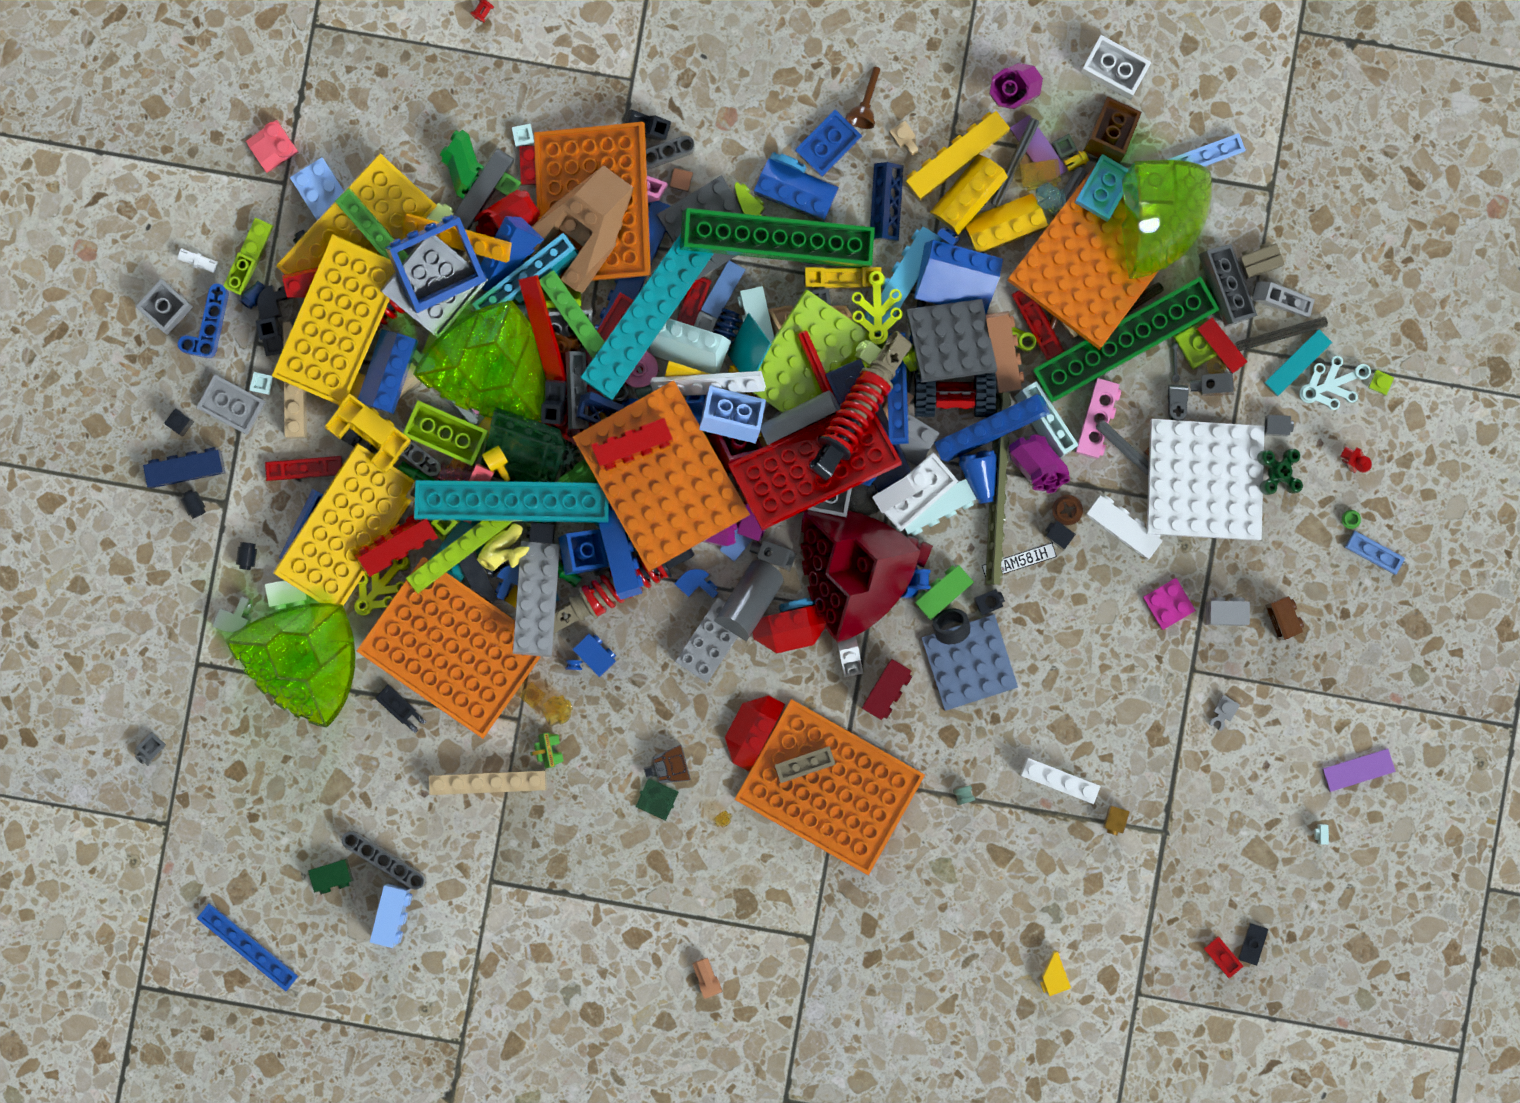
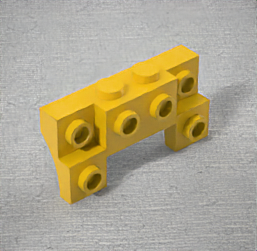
(372, 428)

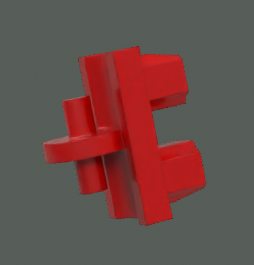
(1356, 460)

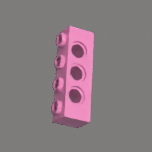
(1112, 392)

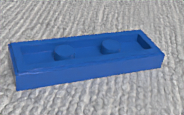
(948, 235)

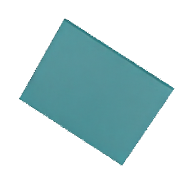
(749, 346)

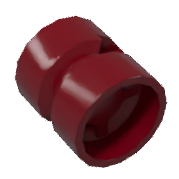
(925, 550)

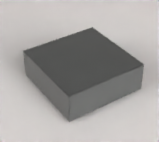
(1064, 146)

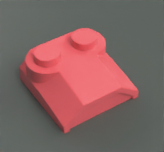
(271, 146)

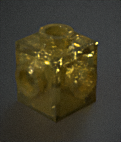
(557, 710)

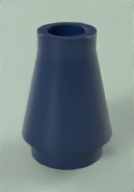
(250, 296)

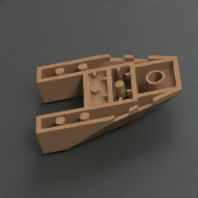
(591, 217)

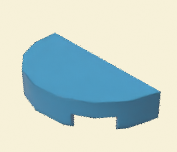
(788, 161)
(796, 604)

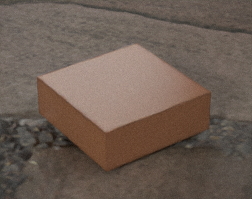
(681, 179)

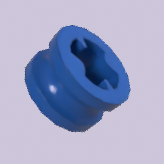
(573, 665)

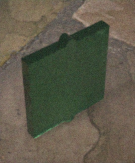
(657, 799)

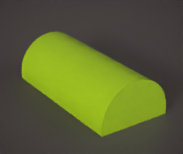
(446, 433)

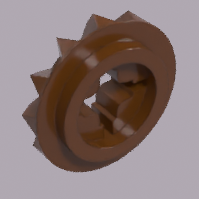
(1070, 501)

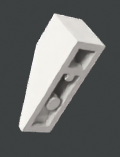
(902, 490)

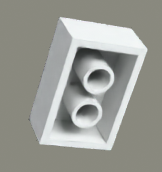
(1115, 67)

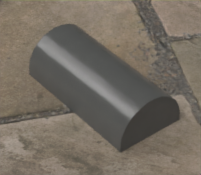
(1227, 285)
(799, 417)
(750, 599)

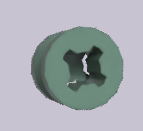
(964, 795)

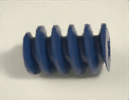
(728, 324)

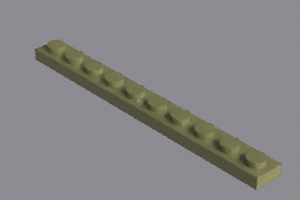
(996, 507)

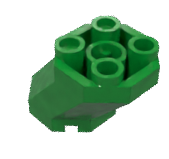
(461, 162)

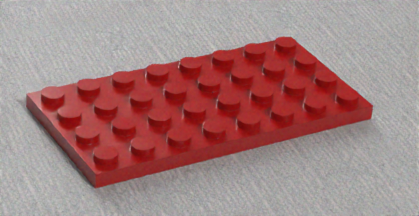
(781, 484)

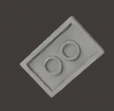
(231, 404)

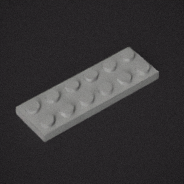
(536, 599)

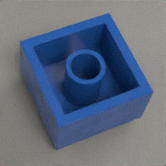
(583, 552)

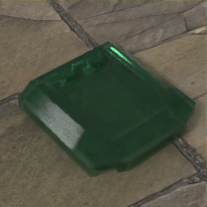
(529, 446)

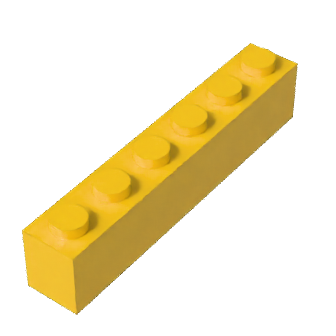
(957, 156)

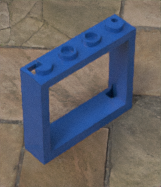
(449, 291)

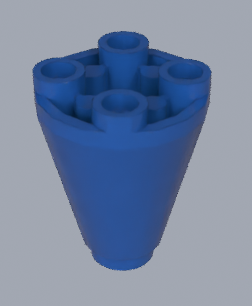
(980, 474)

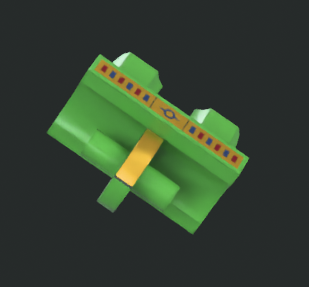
(544, 750)

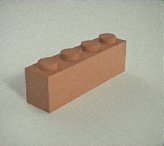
(1003, 345)

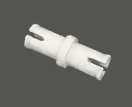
(197, 260)

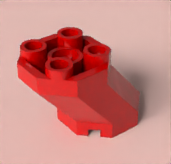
(513, 205)

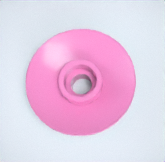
(650, 370)

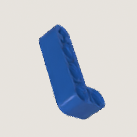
(208, 320)

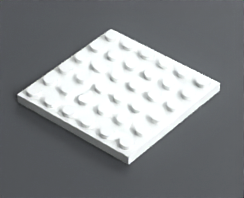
(1205, 480)

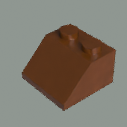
(1284, 618)

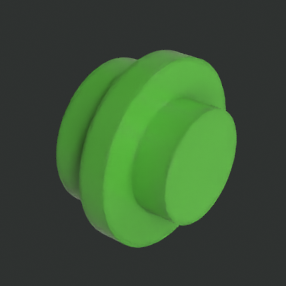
(1351, 519)

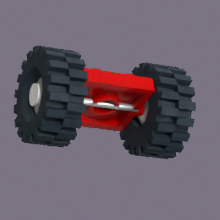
(956, 395)

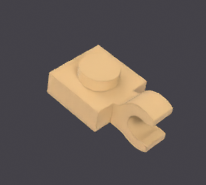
(903, 136)

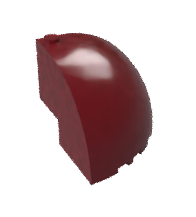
(854, 569)

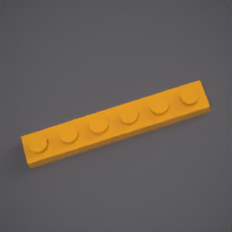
(481, 244)

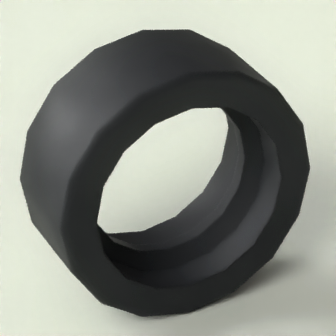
(947, 616)

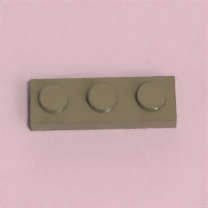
(805, 764)

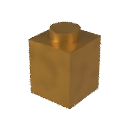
(1115, 820)

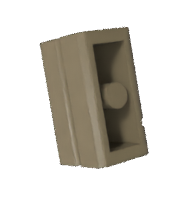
(1261, 261)

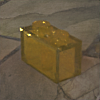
(1039, 173)

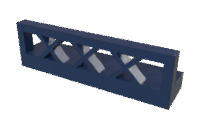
(883, 200)
(596, 403)

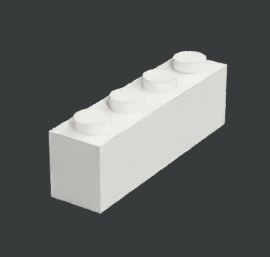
(1123, 527)
(1060, 780)

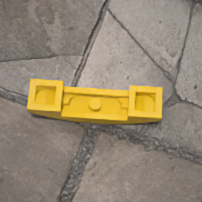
(839, 277)

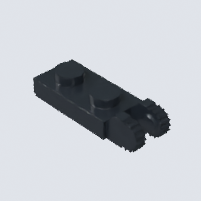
(399, 707)

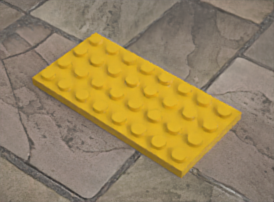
(386, 195)
(336, 321)
(350, 514)

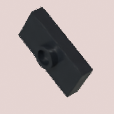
(1253, 944)

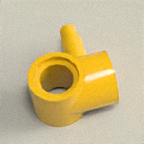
(496, 461)

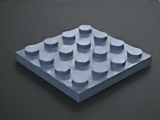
(972, 667)

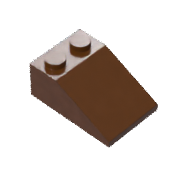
(1112, 130)

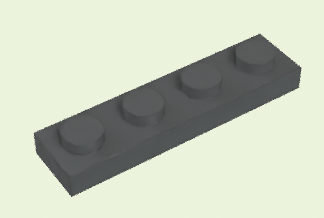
(575, 388)

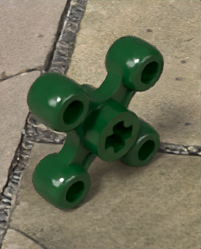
(1280, 471)

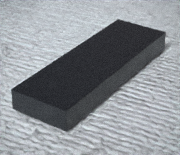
(477, 577)

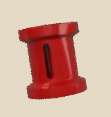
(476, 13)

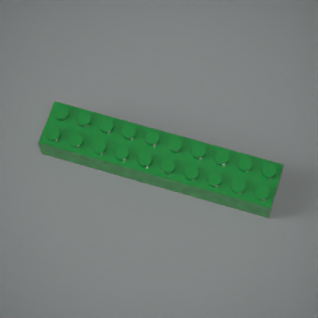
(776, 238)
(1129, 339)

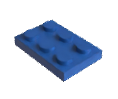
(828, 143)

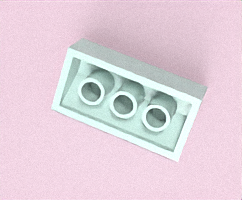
(690, 346)

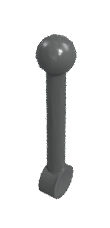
(1175, 378)

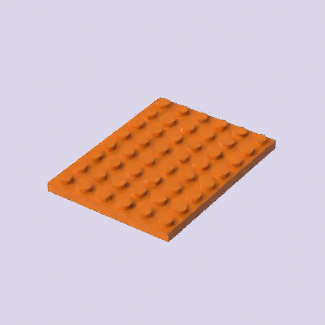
(571, 156)
(1081, 271)
(675, 492)
(450, 650)
(839, 808)

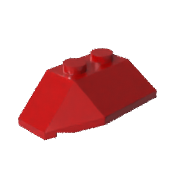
(790, 629)
(751, 729)

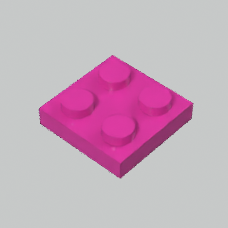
(1169, 604)

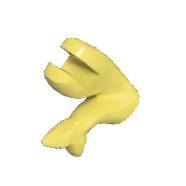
(493, 554)

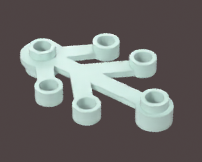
(1331, 384)

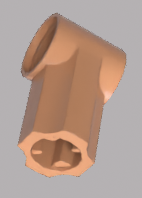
(708, 981)

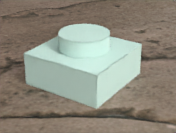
(523, 135)
(261, 383)
(1322, 834)

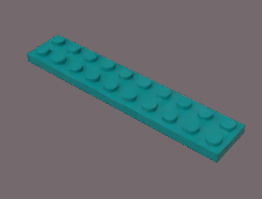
(644, 319)
(510, 501)

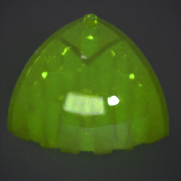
(1164, 212)
(487, 363)
(300, 659)

